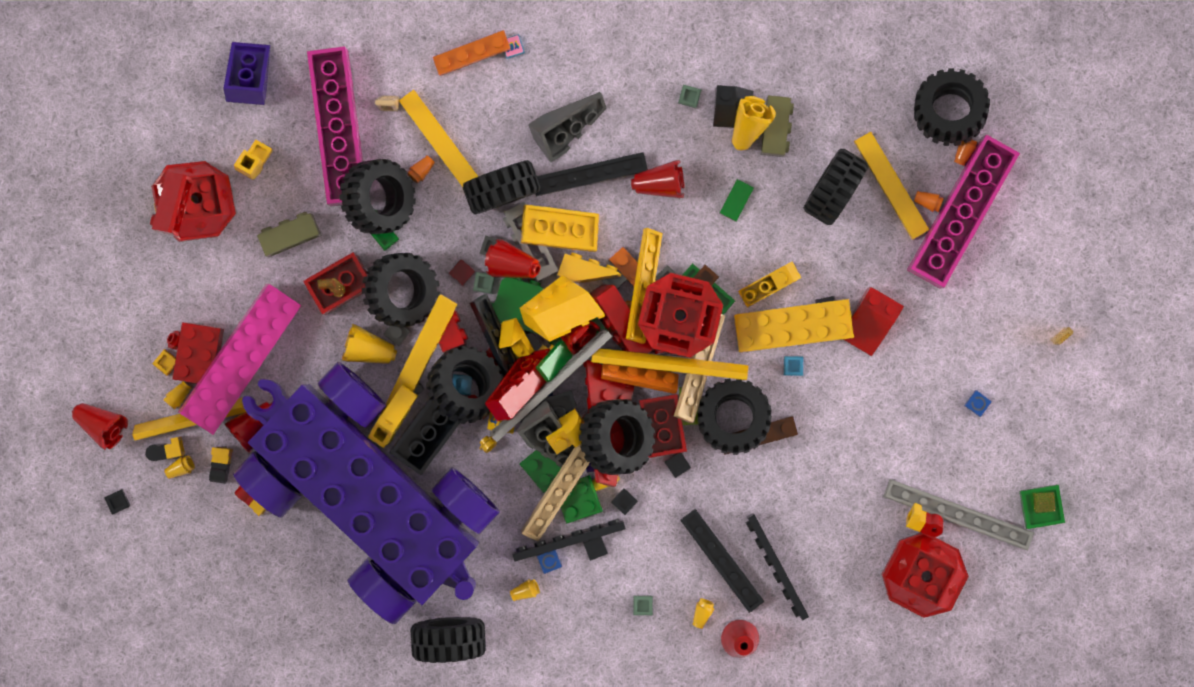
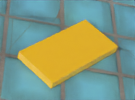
(559, 228)

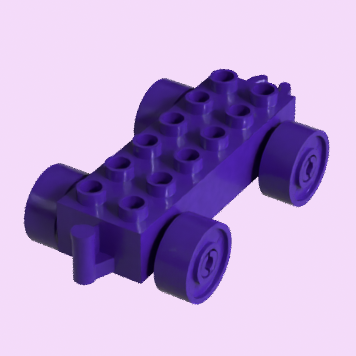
(320, 454)

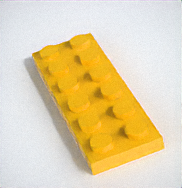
(794, 325)

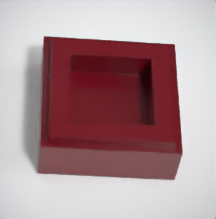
(462, 272)

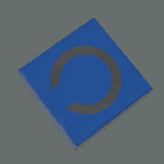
(977, 403)
(549, 561)

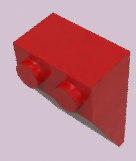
(873, 320)

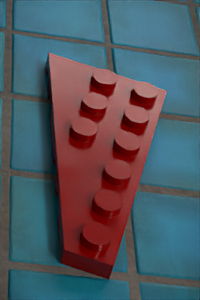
(605, 390)

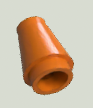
(965, 151)
(421, 169)
(929, 200)

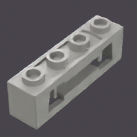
(516, 214)

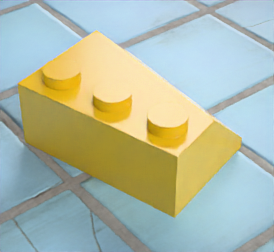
(560, 309)

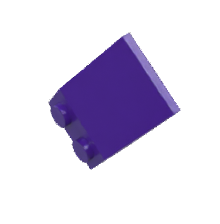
(247, 73)

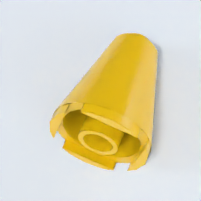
(751, 121)
(367, 347)

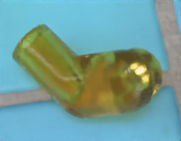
(332, 284)

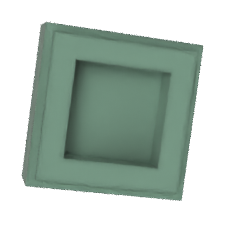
(689, 96)
(483, 283)
(642, 605)

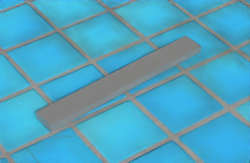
(575, 362)
(959, 514)

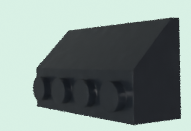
(423, 438)

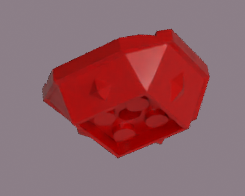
(215, 200)
(683, 294)
(904, 572)

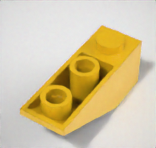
(585, 271)
(769, 284)
(393, 417)

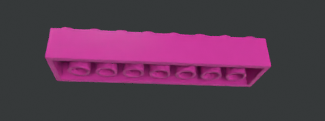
(334, 117)
(963, 211)
(239, 358)

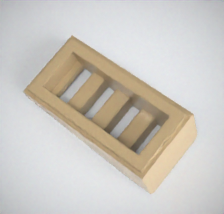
(387, 103)

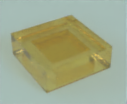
(1060, 337)
(1044, 502)

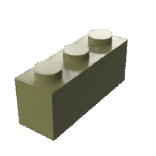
(775, 136)
(288, 234)

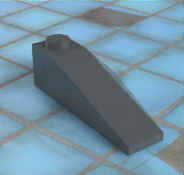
(559, 127)
(537, 426)

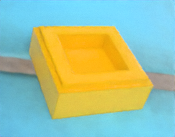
(165, 362)

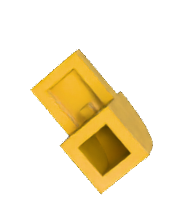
(251, 162)
(568, 433)

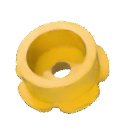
(487, 444)

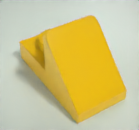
(514, 336)

